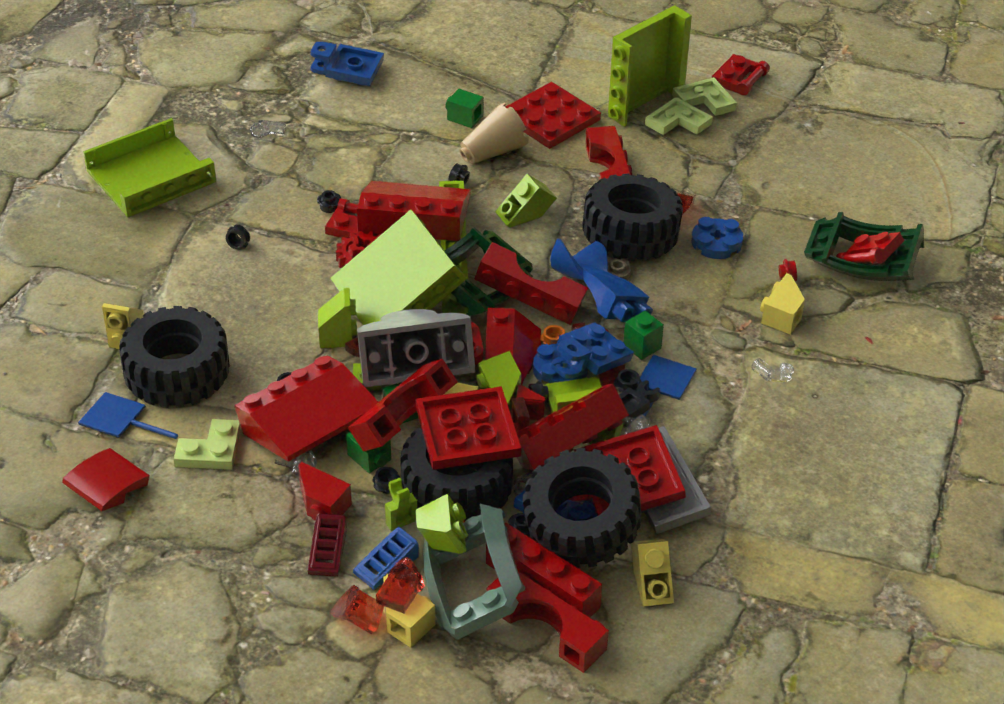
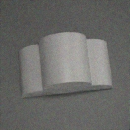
(410, 339)

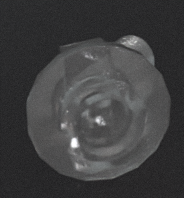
(636, 424)
(307, 457)

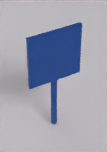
(668, 376)
(115, 414)

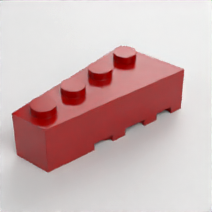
(571, 426)

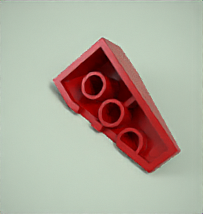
(515, 333)

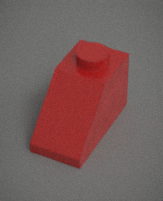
(323, 492)

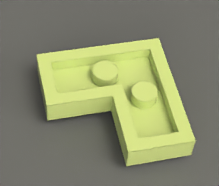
(707, 92)
(678, 113)
(211, 453)

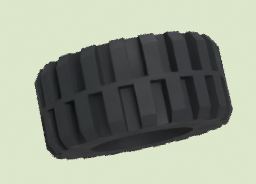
(632, 216)
(181, 379)
(577, 475)
(486, 486)

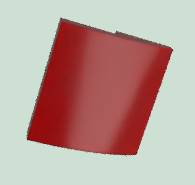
(105, 479)

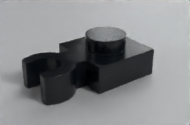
(639, 401)

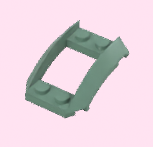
(494, 603)

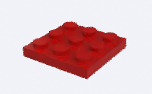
(554, 114)
(468, 427)
(649, 463)

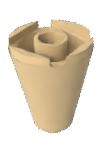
(494, 136)

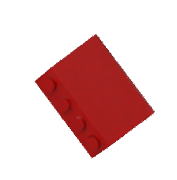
(438, 207)
(304, 408)

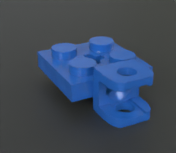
(346, 62)
(590, 349)

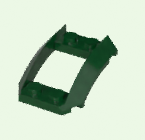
(897, 265)
(467, 293)

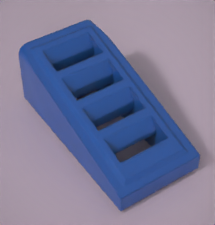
(399, 544)

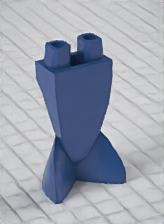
(613, 295)

